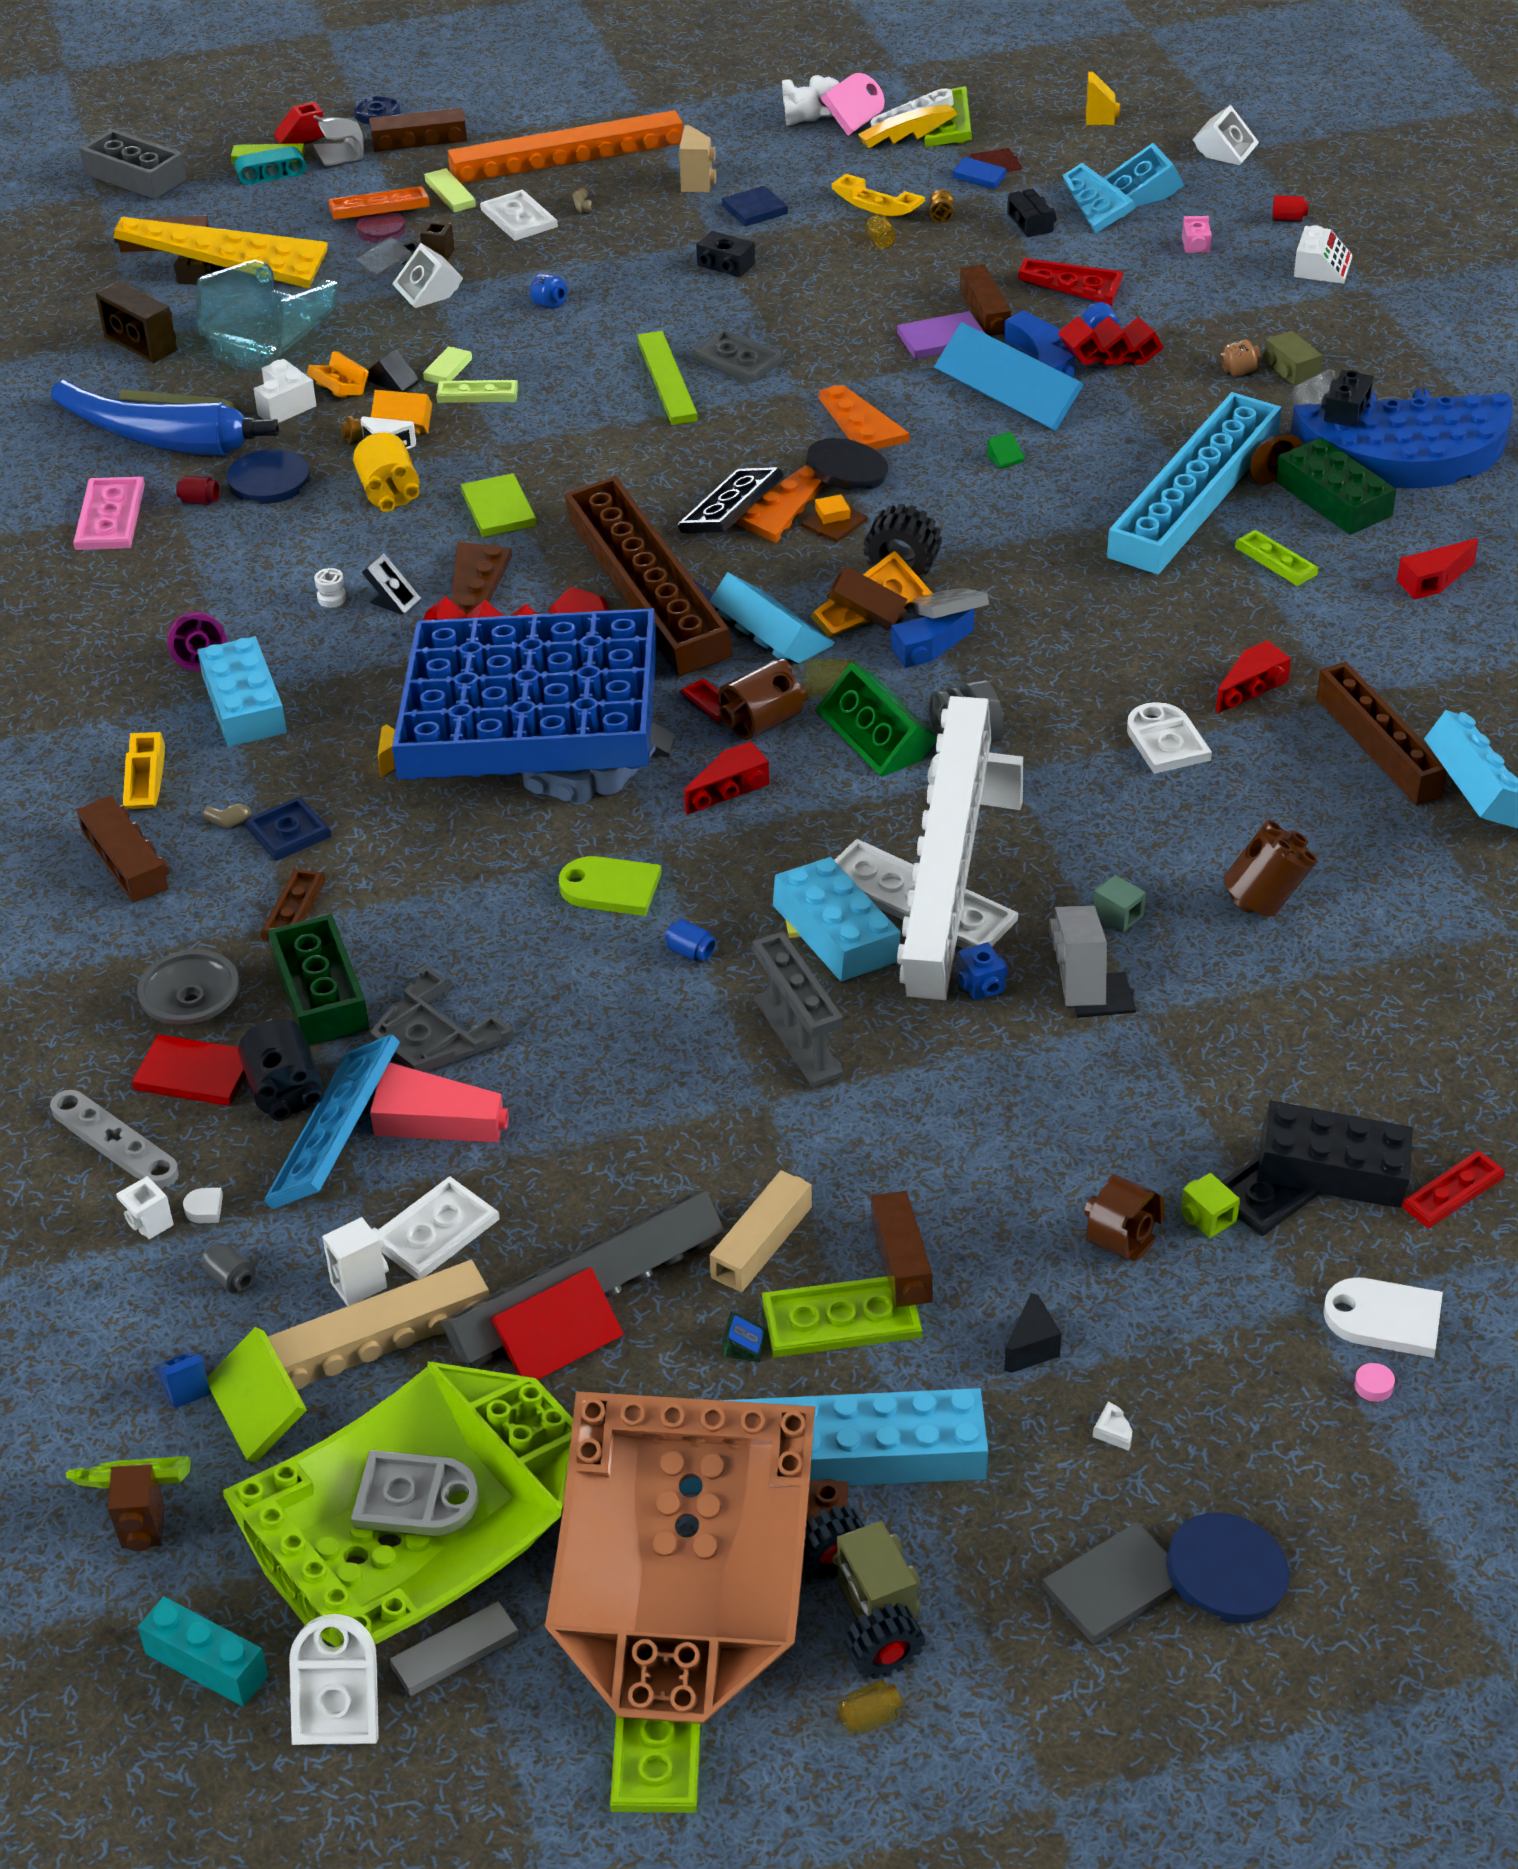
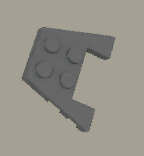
(427, 1035)

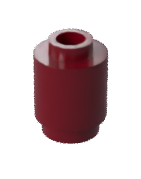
(198, 490)

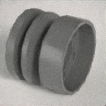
(975, 689)

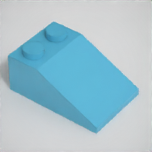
(1146, 177)

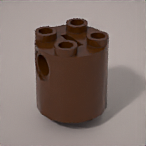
(761, 699)
(1269, 870)

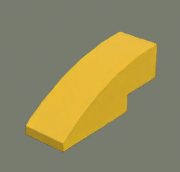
(143, 770)

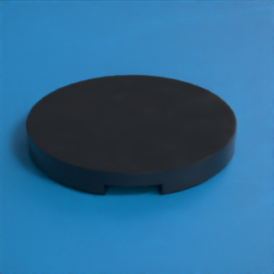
(846, 463)

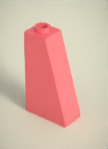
(435, 1107)

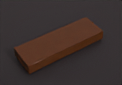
(295, 899)

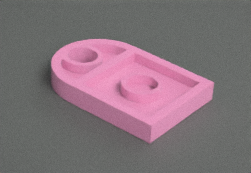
(852, 103)

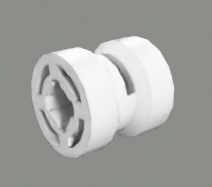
(330, 587)

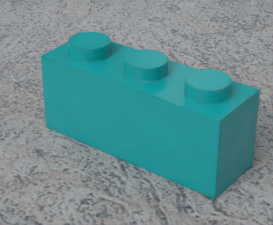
(203, 1651)

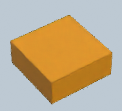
(832, 509)

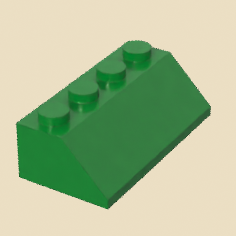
(875, 721)

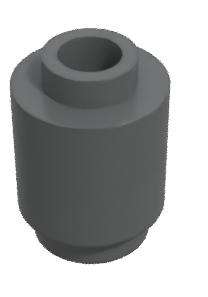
(228, 1267)

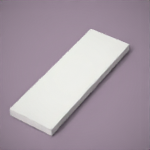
(889, 879)

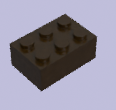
(136, 321)

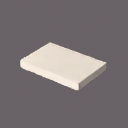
(518, 215)
(436, 1227)

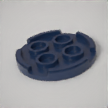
(268, 475)
(1227, 1567)

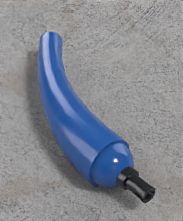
(172, 427)

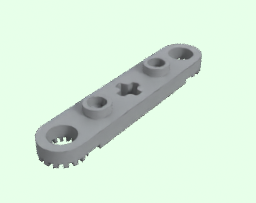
(96, 1125)

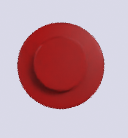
(1289, 208)

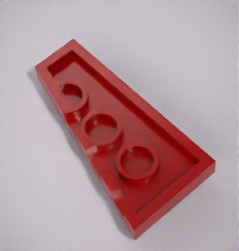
(1077, 280)

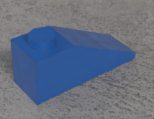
(927, 637)

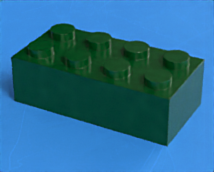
(1336, 485)
(318, 979)

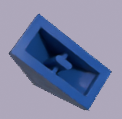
(184, 1378)

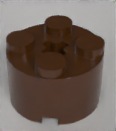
(1123, 1218)

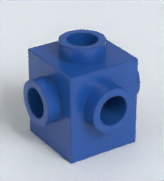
(981, 971)

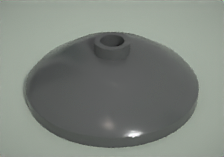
(188, 987)

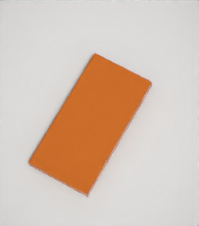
(378, 202)

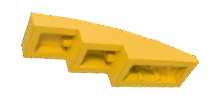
(914, 122)

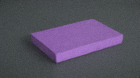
(932, 335)

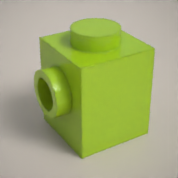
(1209, 1205)

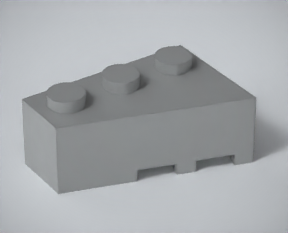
(1080, 954)

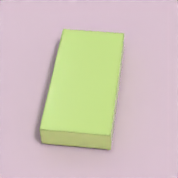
(447, 365)

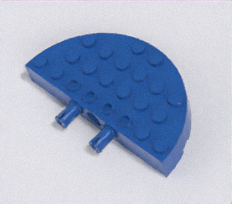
(1417, 439)

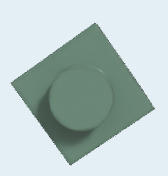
(1119, 902)

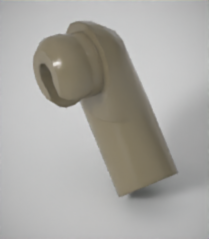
(229, 817)

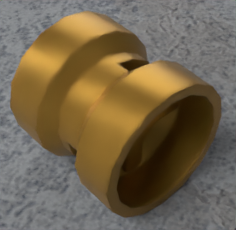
(941, 206)

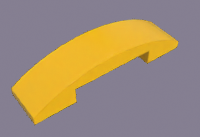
(855, 192)

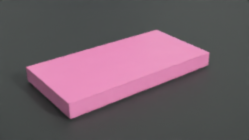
(109, 513)

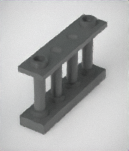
(798, 1008)

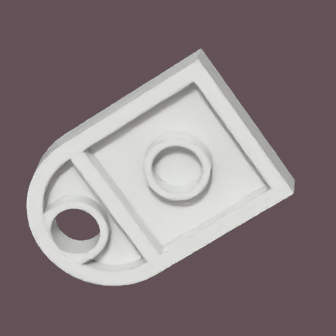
(1166, 740)
(1002, 781)
(1385, 1315)
(333, 1686)

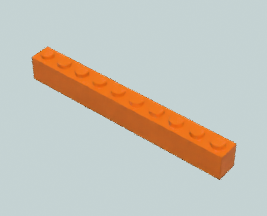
(565, 146)

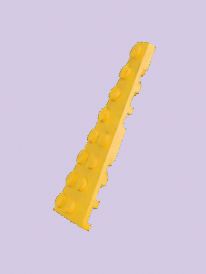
(291, 259)

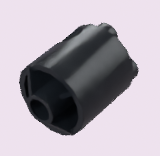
(280, 1068)

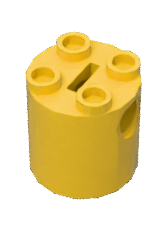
(386, 471)

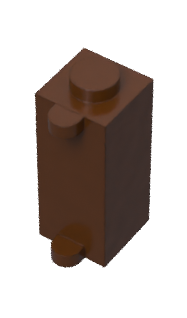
(867, 598)

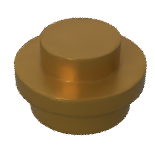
(351, 429)

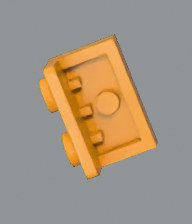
(340, 376)

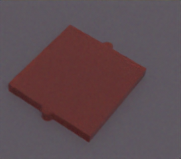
(1001, 158)

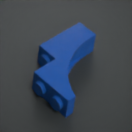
(1039, 341)

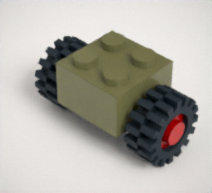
(874, 1584)

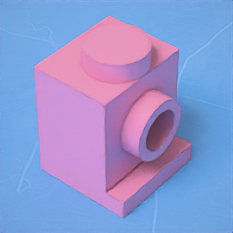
(1196, 234)

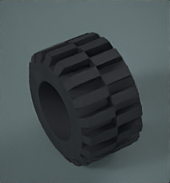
(910, 527)

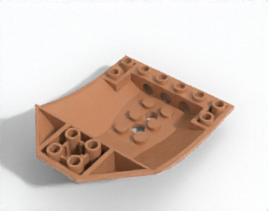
(668, 1618)

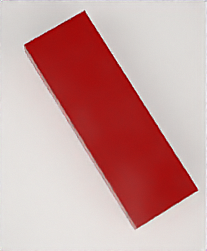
(1453, 1189)

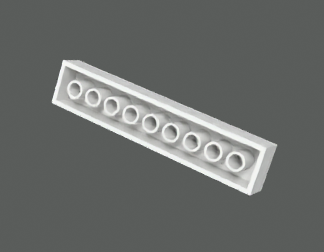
(945, 849)

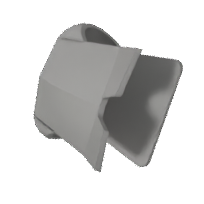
(335, 129)

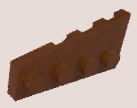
(477, 573)

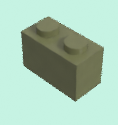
(1292, 357)

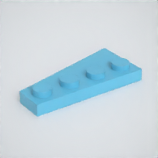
(1097, 197)

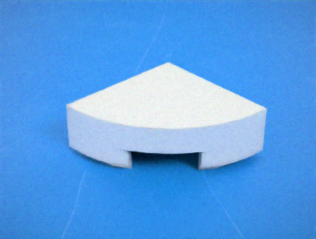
(1113, 1427)

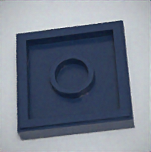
(754, 205)
(287, 828)

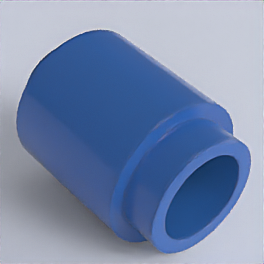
(690, 940)

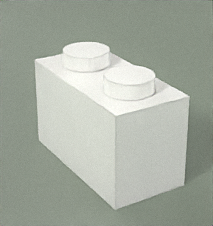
(356, 1261)

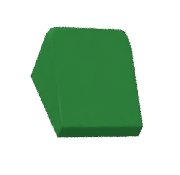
(1004, 450)

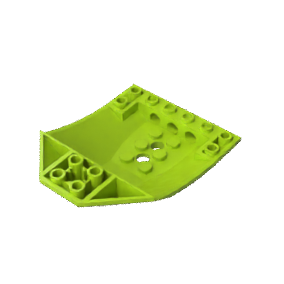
(303, 1507)

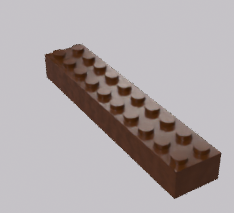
(648, 575)

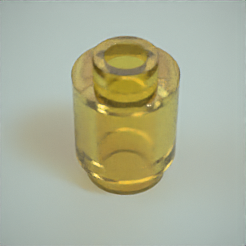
(880, 231)
(870, 1707)

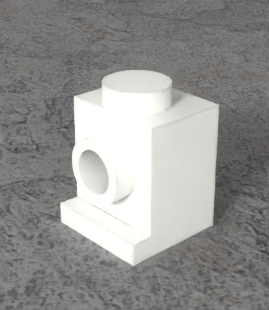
(146, 1207)

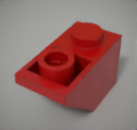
(300, 125)

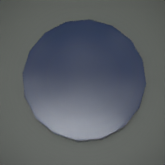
(377, 107)

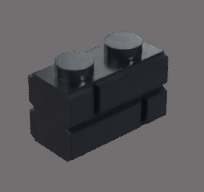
(1031, 212)

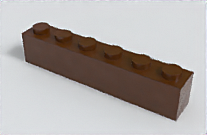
(1381, 733)

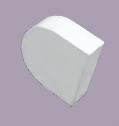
(203, 1205)

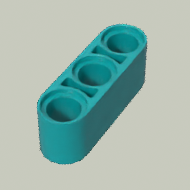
(260, 160)

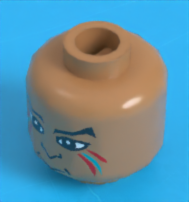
(1240, 358)

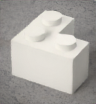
(284, 392)

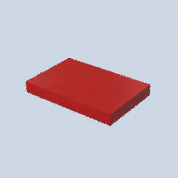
(191, 1070)
(557, 1325)

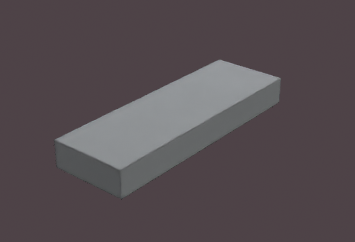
(454, 1648)

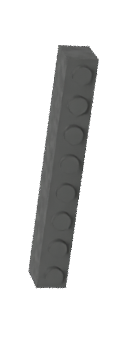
(614, 1259)

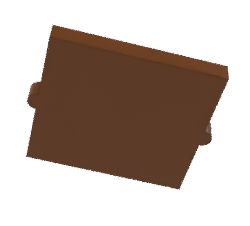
(836, 530)

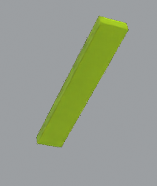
(667, 378)

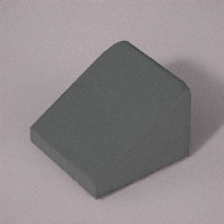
(662, 740)

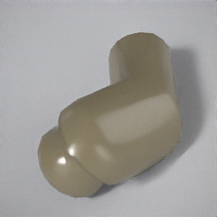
(579, 200)

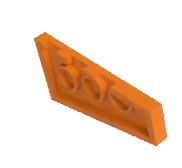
(860, 419)
(781, 504)

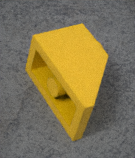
(1101, 102)

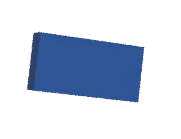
(979, 173)

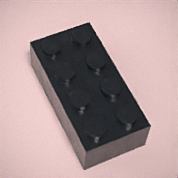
(1335, 1154)

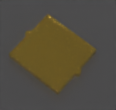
(823, 674)

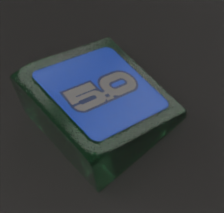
(743, 1338)

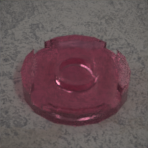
(381, 226)

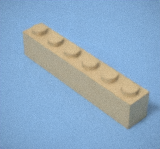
(377, 1324)

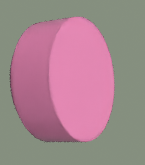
(1374, 1382)

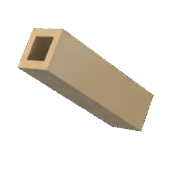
(761, 1231)

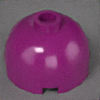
(192, 632)

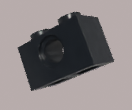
(725, 253)

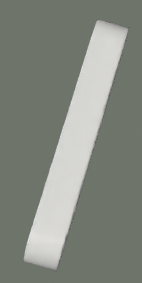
(935, 98)

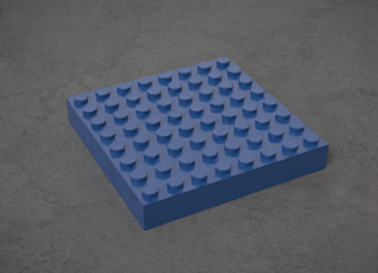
(527, 694)

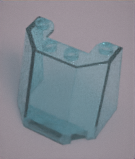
(250, 320)

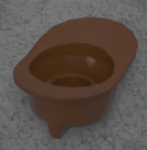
(1265, 458)

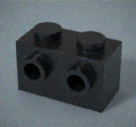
(1347, 398)

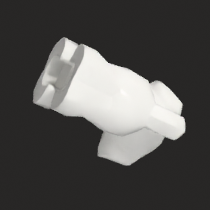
(804, 103)

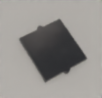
(1118, 998)

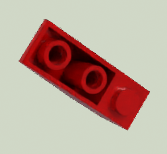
(1435, 569)
(1253, 674)
(728, 776)

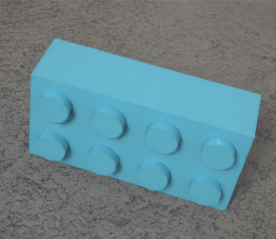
(242, 691)
(836, 918)

